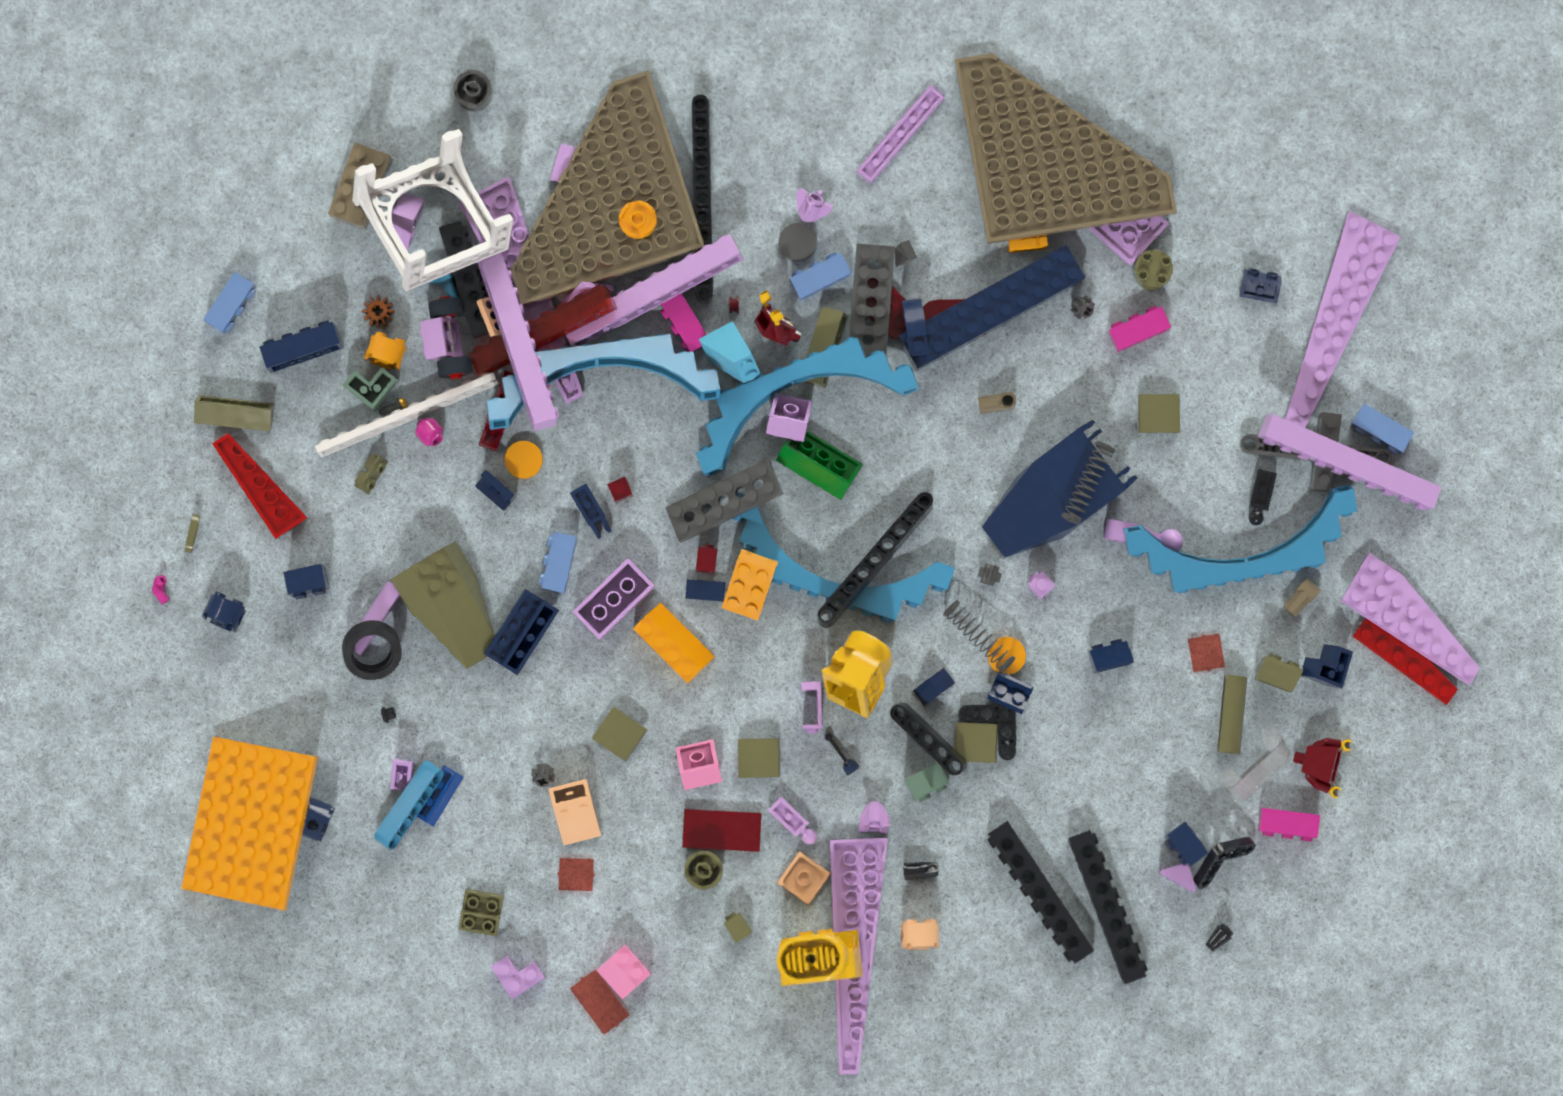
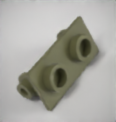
(375, 467)

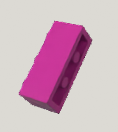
(683, 323)
(1139, 328)
(1288, 824)

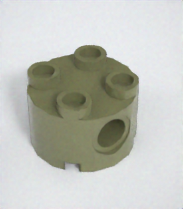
(1153, 269)
(703, 870)

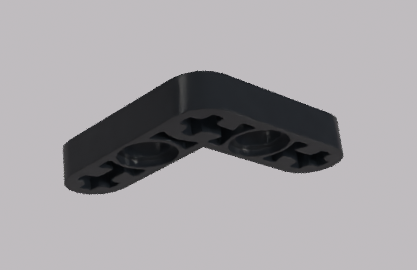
(1002, 722)
(1217, 855)

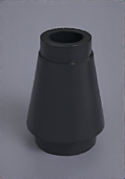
(1219, 937)

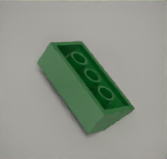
(820, 464)

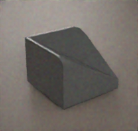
(904, 253)

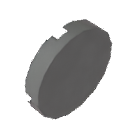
(797, 242)

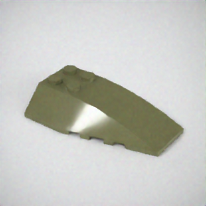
(448, 602)

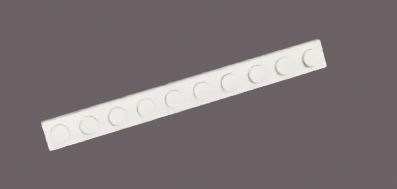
(408, 414)

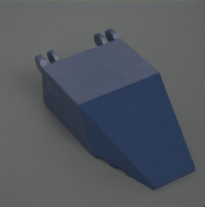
(1038, 496)

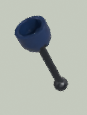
(849, 765)

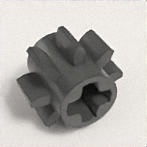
(1082, 307)
(989, 574)
(543, 775)

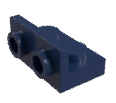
(1260, 285)
(495, 490)
(1010, 692)

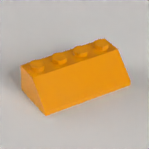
(674, 643)

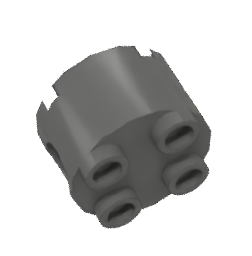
(473, 90)

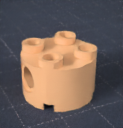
(920, 935)

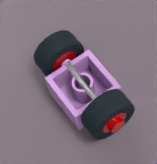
(443, 338)

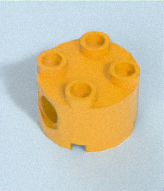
(385, 351)

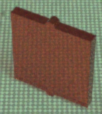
(1206, 653)
(576, 874)

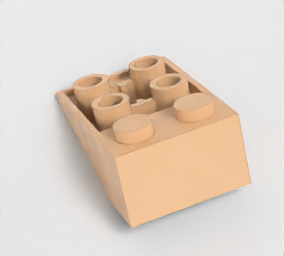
(575, 812)

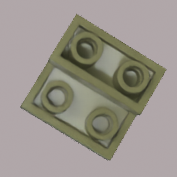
(1159, 413)
(619, 734)
(977, 742)
(758, 758)
(481, 912)

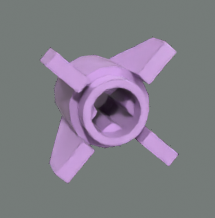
(811, 206)
(874, 818)

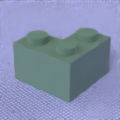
(371, 392)
(927, 781)

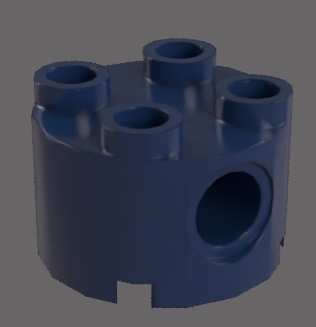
(224, 612)
(317, 819)

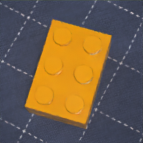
(749, 584)

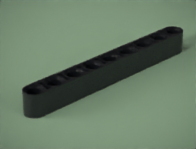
(877, 551)

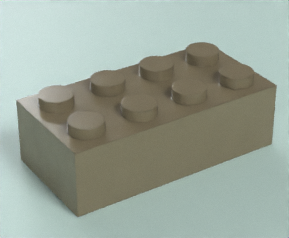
(342, 204)

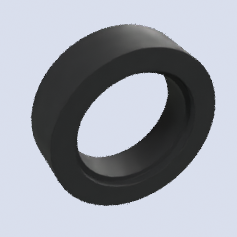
(379, 670)

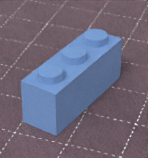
(820, 276)
(230, 303)
(1381, 429)
(558, 562)

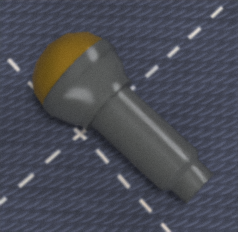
(400, 403)

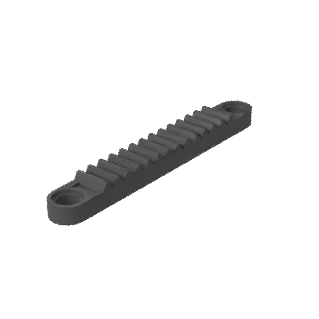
(1274, 451)

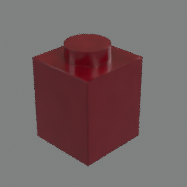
(620, 490)
(706, 559)

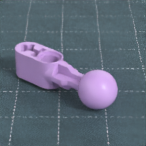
(1170, 538)

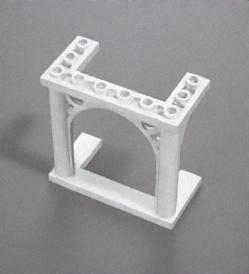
(450, 162)

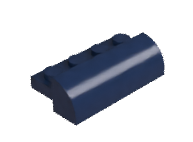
(521, 631)

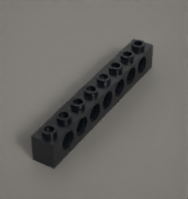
(1082, 947)
(1127, 974)

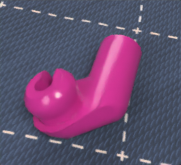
(158, 589)

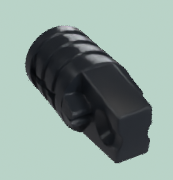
(920, 870)

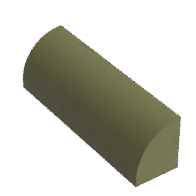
(827, 332)
(233, 413)
(1232, 714)

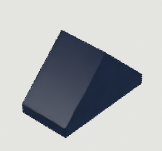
(933, 686)

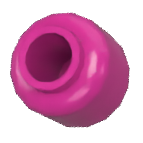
(429, 432)

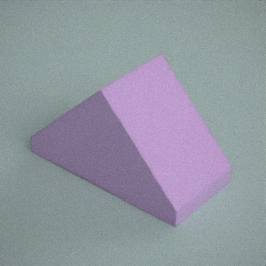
(401, 774)
(1180, 875)

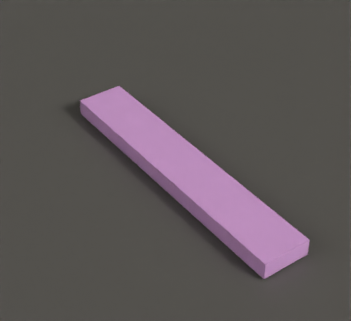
(900, 134)

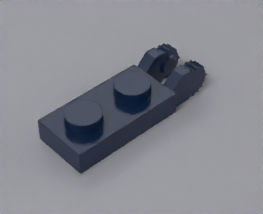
(589, 508)

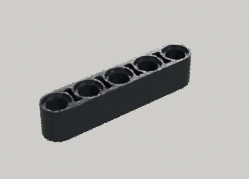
(937, 740)

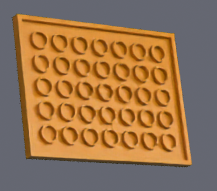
(249, 823)

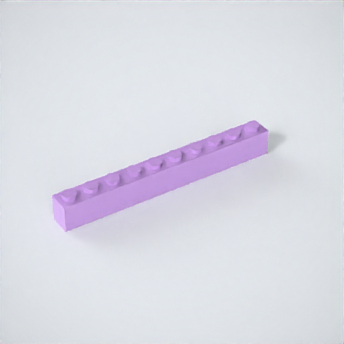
(661, 288)
(518, 342)
(1349, 462)

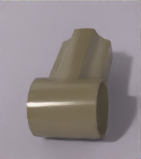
(994, 403)
(1304, 594)

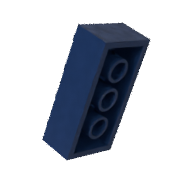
(301, 346)

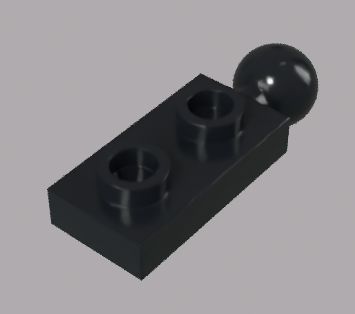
(1261, 495)

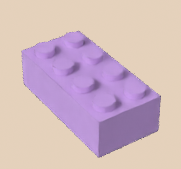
(614, 599)

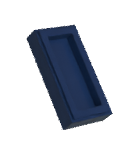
(705, 590)

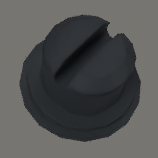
(387, 714)

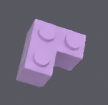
(405, 217)
(517, 981)

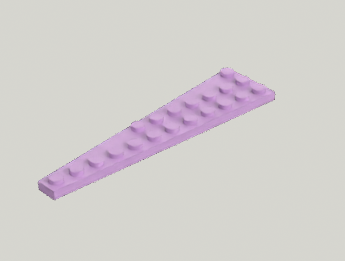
(500, 201)
(1351, 281)
(856, 897)

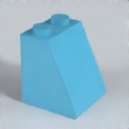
(730, 353)

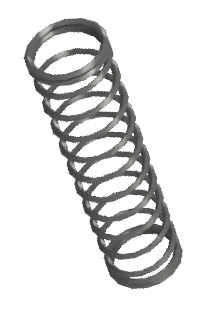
(1073, 517)
(1006, 664)

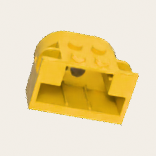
(858, 673)
(835, 953)

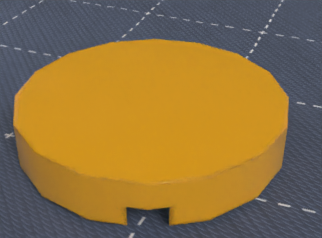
(637, 219)
(523, 459)
(1014, 649)

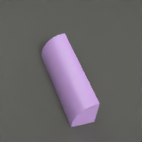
(378, 611)

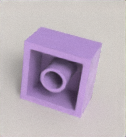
(789, 417)

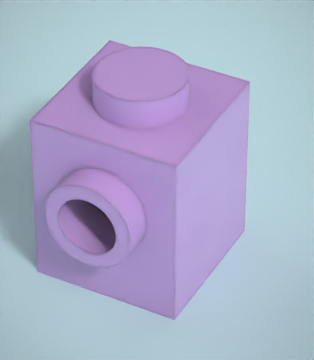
(1040, 584)

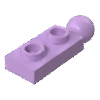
(792, 820)

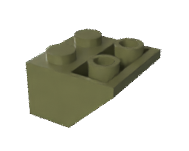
(1278, 673)

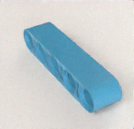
(409, 805)

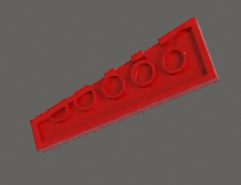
(268, 499)
(1405, 660)

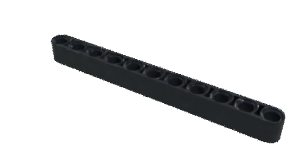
(702, 189)

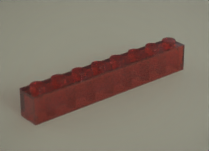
(548, 327)

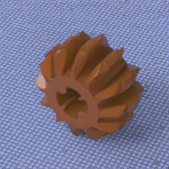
(384, 306)

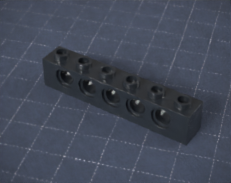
(449, 234)

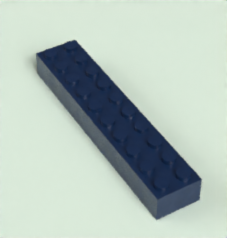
(997, 305)

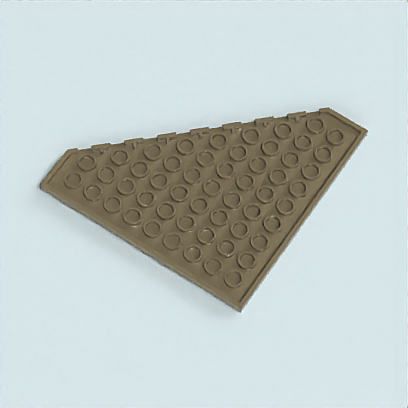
(618, 162)
(1047, 164)

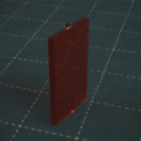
(599, 1002)

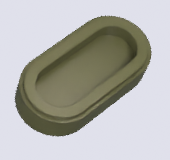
(192, 533)

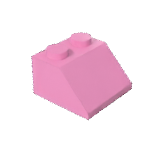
(698, 764)
(624, 971)

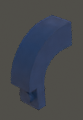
(915, 327)

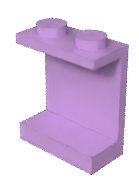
(813, 686)

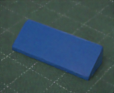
(440, 797)

